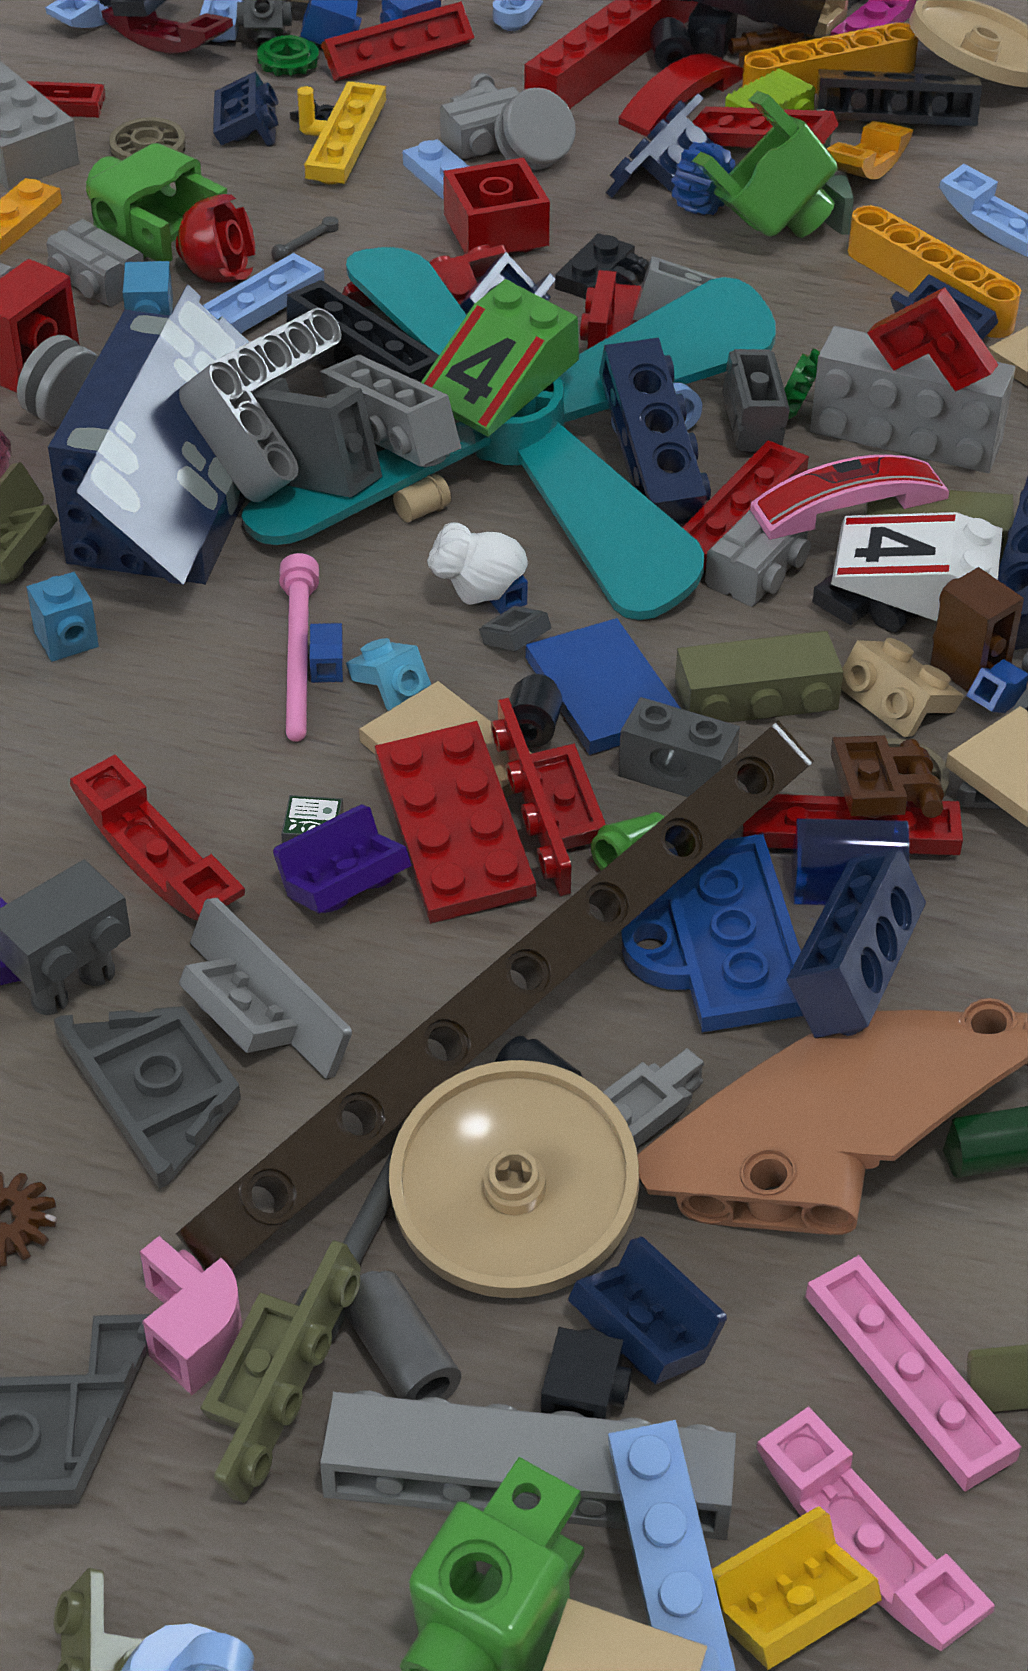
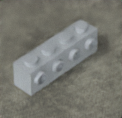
(401, 411)

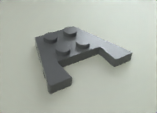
(61, 1422)

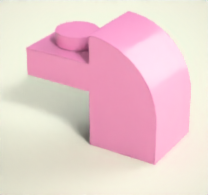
(198, 1317)

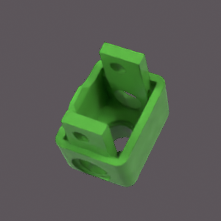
(779, 177)
(138, 204)
(515, 1608)

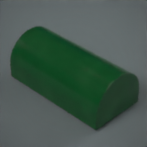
(988, 1142)

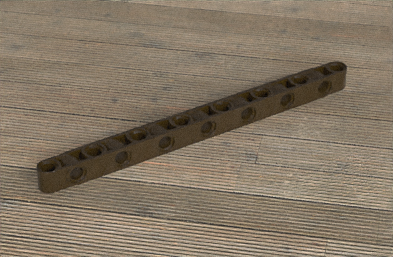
(492, 1002)

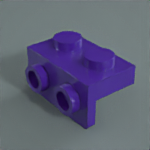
(338, 861)

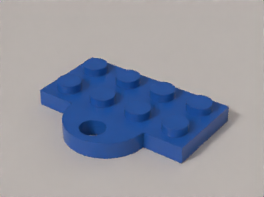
(721, 938)

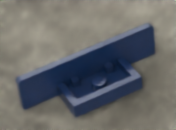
(664, 150)

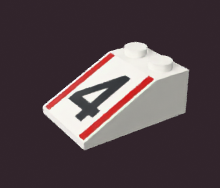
(913, 556)

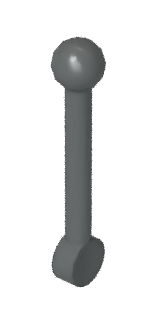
(329, 224)

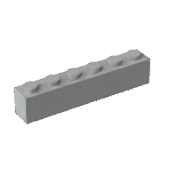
(450, 1453)

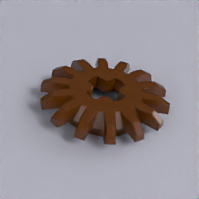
(27, 1216)

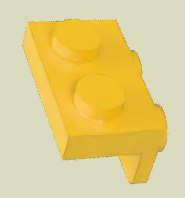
(792, 1589)

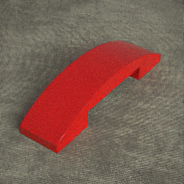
(676, 83)
(148, 842)

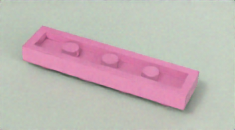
(913, 1373)

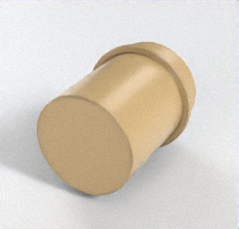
(422, 498)

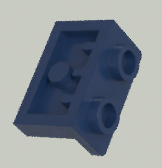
(243, 108)

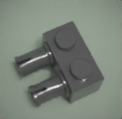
(60, 929)

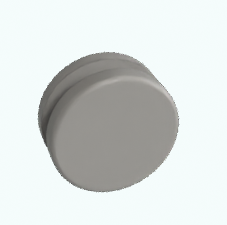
(535, 127)
(53, 378)

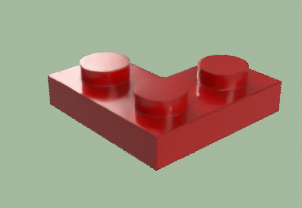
(937, 329)

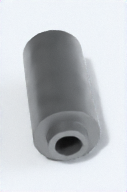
(401, 1339)

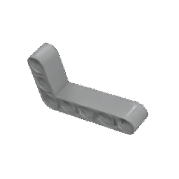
(230, 416)

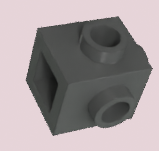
(264, 18)

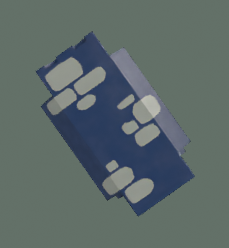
(130, 464)

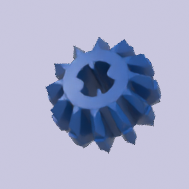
(692, 187)

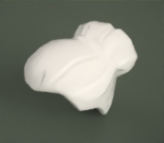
(477, 563)

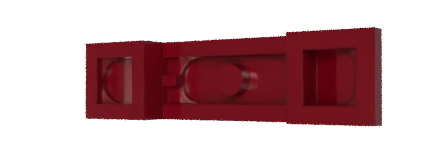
(168, 35)

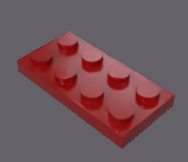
(455, 822)

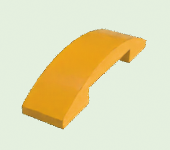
(876, 153)

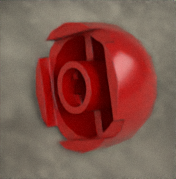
(216, 240)

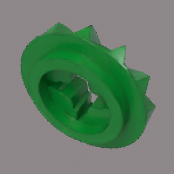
(288, 55)
(801, 381)

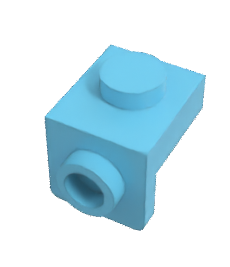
(392, 667)

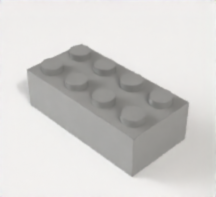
(33, 133)
(909, 407)

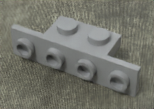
(258, 994)

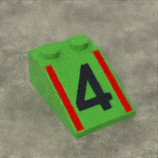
(504, 356)

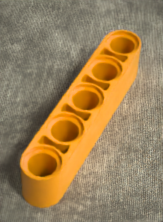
(870, 49)
(910, 254)

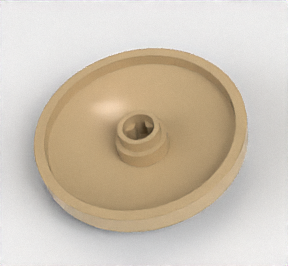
(974, 38)
(514, 1179)

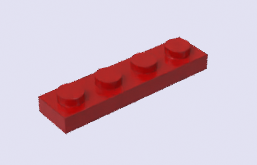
(397, 41)
(748, 126)
(733, 500)
(926, 835)

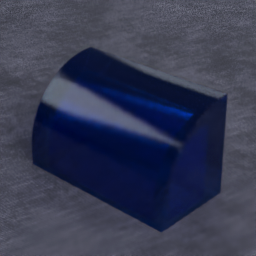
(826, 846)

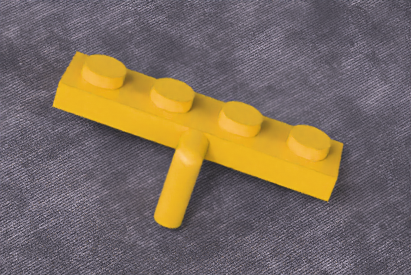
(344, 131)

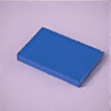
(598, 679)

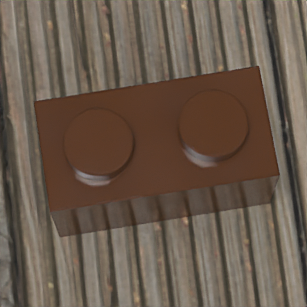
(975, 626)

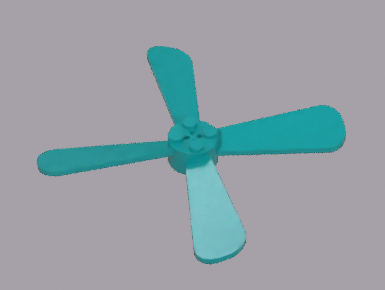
(623, 538)

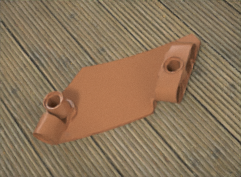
(827, 1115)

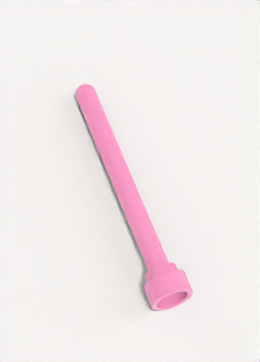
(299, 580)

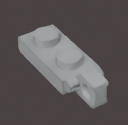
(656, 1095)

